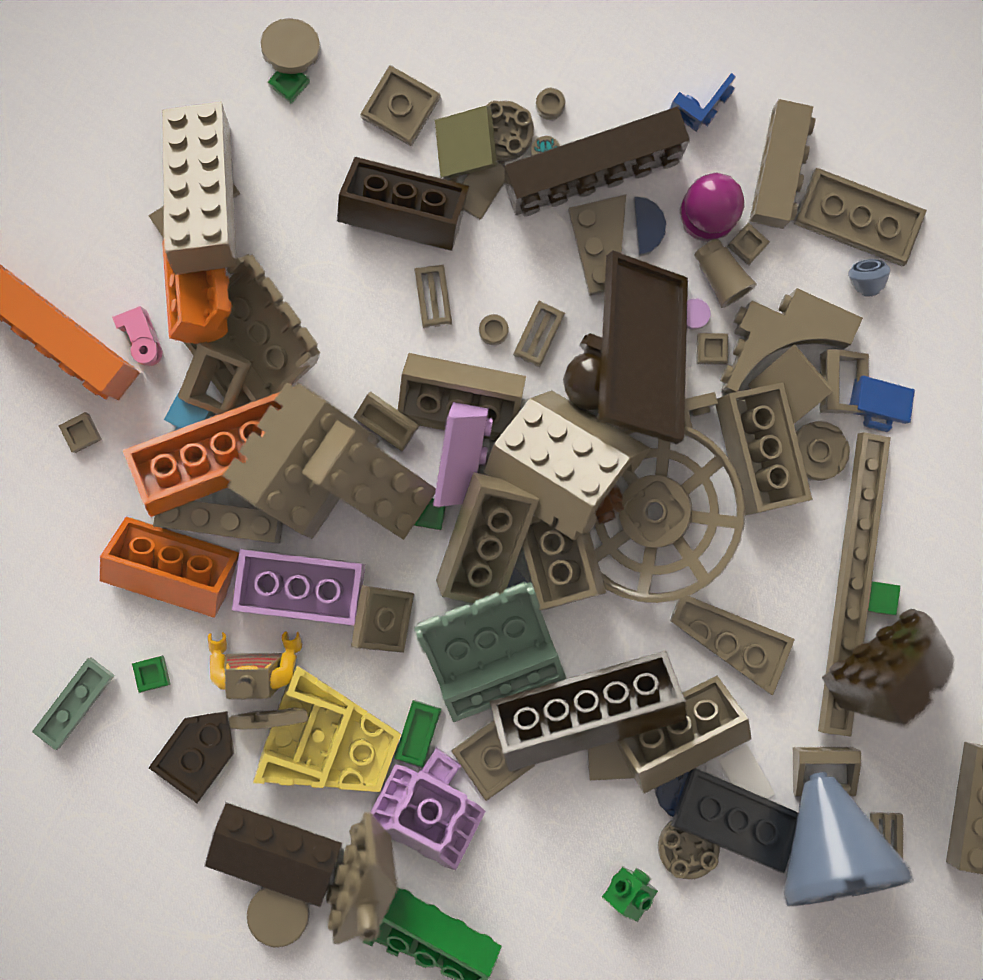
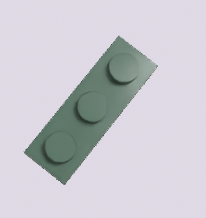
(73, 703)

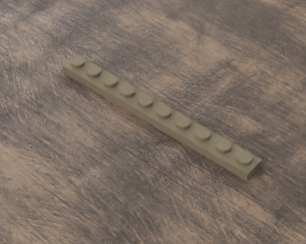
(855, 568)

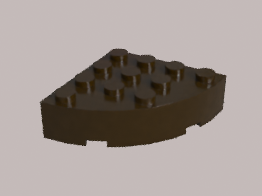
(894, 671)

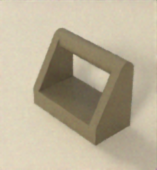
(830, 371)
(201, 372)
(826, 755)

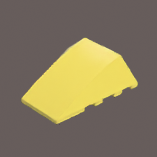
(335, 748)

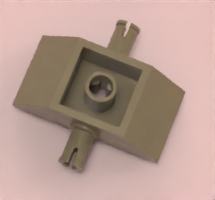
(362, 883)

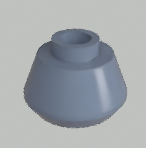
(869, 276)

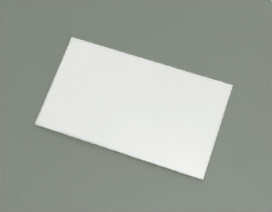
(745, 772)

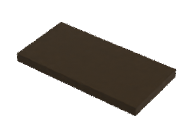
(643, 348)

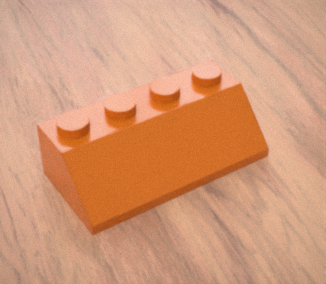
(168, 566)

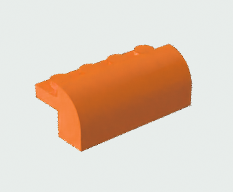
(196, 304)

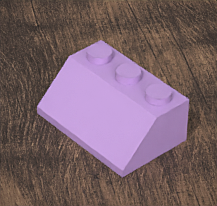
(461, 452)

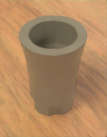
(724, 273)

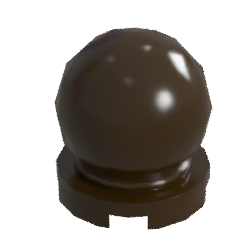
(583, 374)

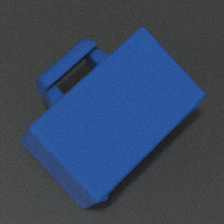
(882, 401)

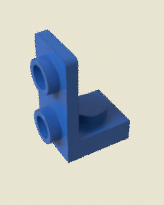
(690, 108)

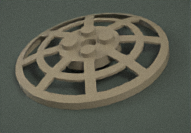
(674, 521)

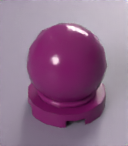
(712, 207)

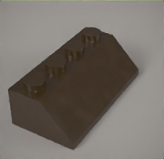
(402, 203)
(273, 854)

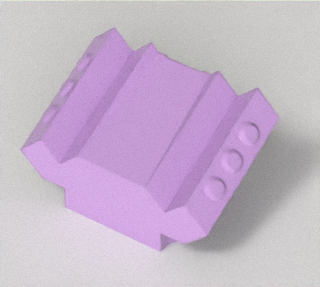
(427, 815)

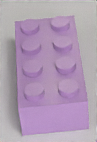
(298, 587)

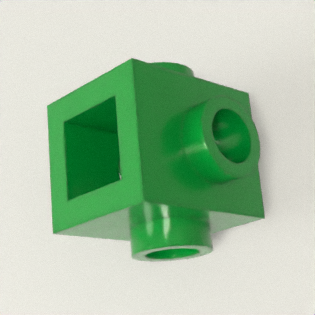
(630, 893)

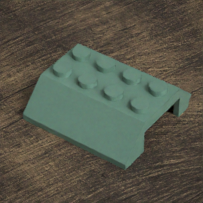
(490, 650)

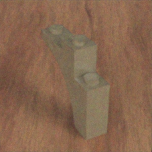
(802, 321)

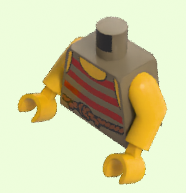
(252, 674)

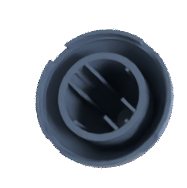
(838, 849)

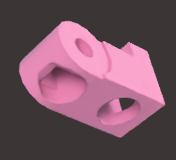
(144, 341)

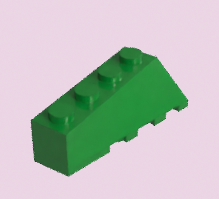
(435, 939)

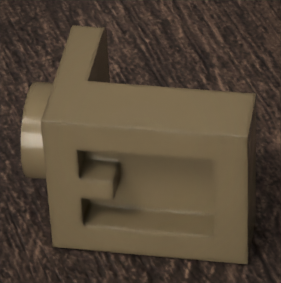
(698, 406)

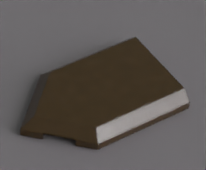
(195, 754)

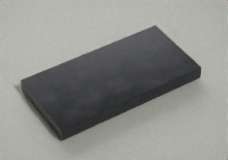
(736, 820)

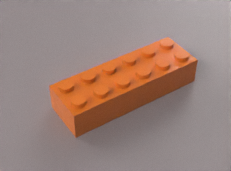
(63, 339)
(194, 458)

